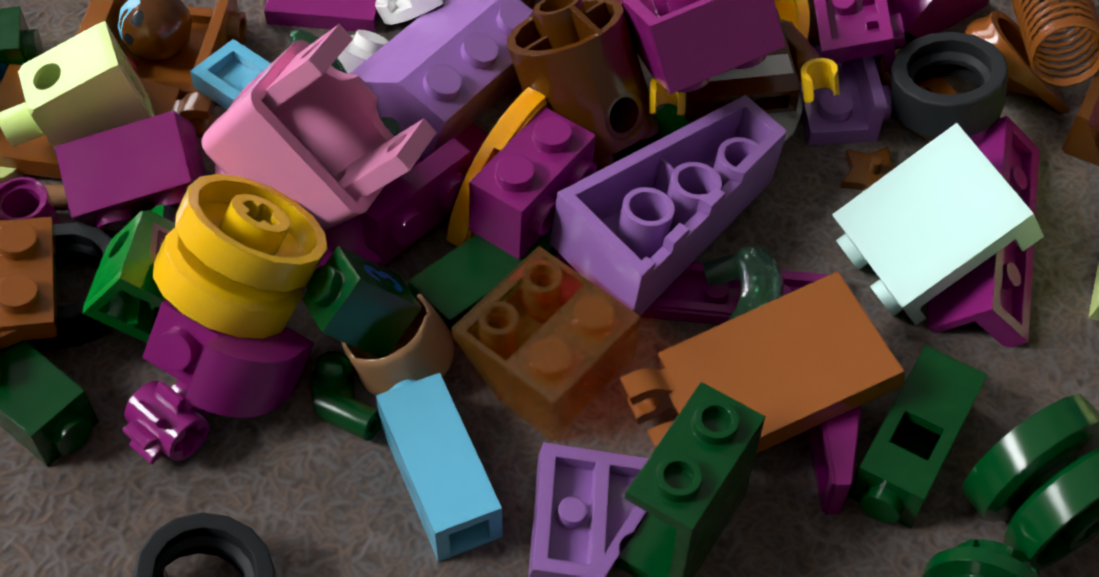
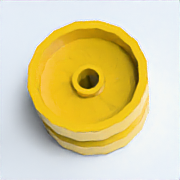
(238, 256)

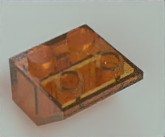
(548, 341)

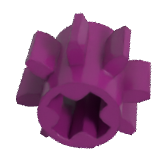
(164, 422)

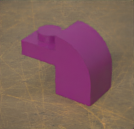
(226, 371)

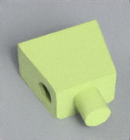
(77, 91)

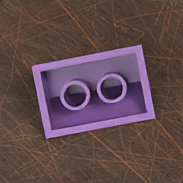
(446, 66)

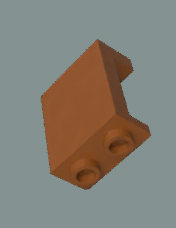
(209, 33)

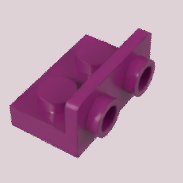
(859, 30)

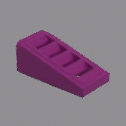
(834, 456)

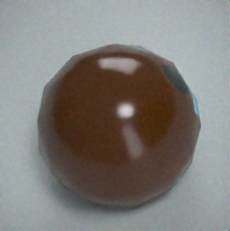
(155, 28)

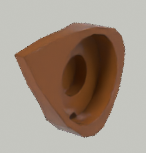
(1007, 38)

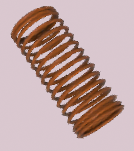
(1034, 36)

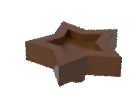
(866, 168)

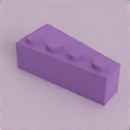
(666, 203)

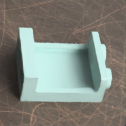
(933, 222)

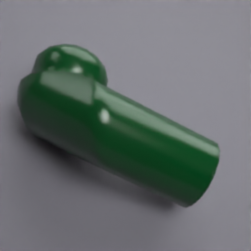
(335, 397)

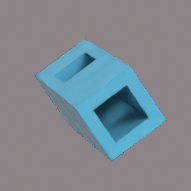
(439, 466)

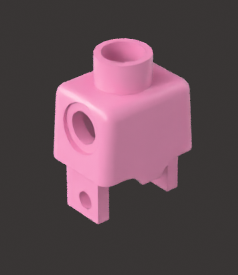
(314, 134)

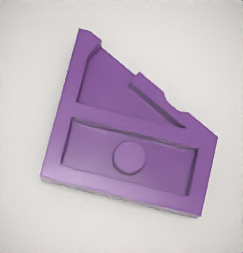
(581, 511)

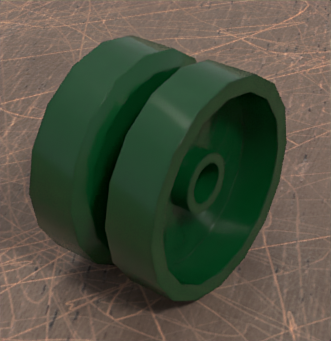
(1043, 481)

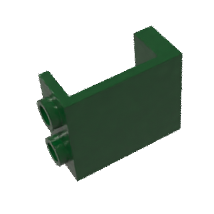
(692, 485)

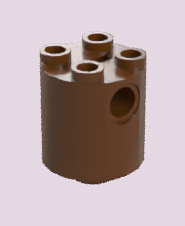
(587, 70)

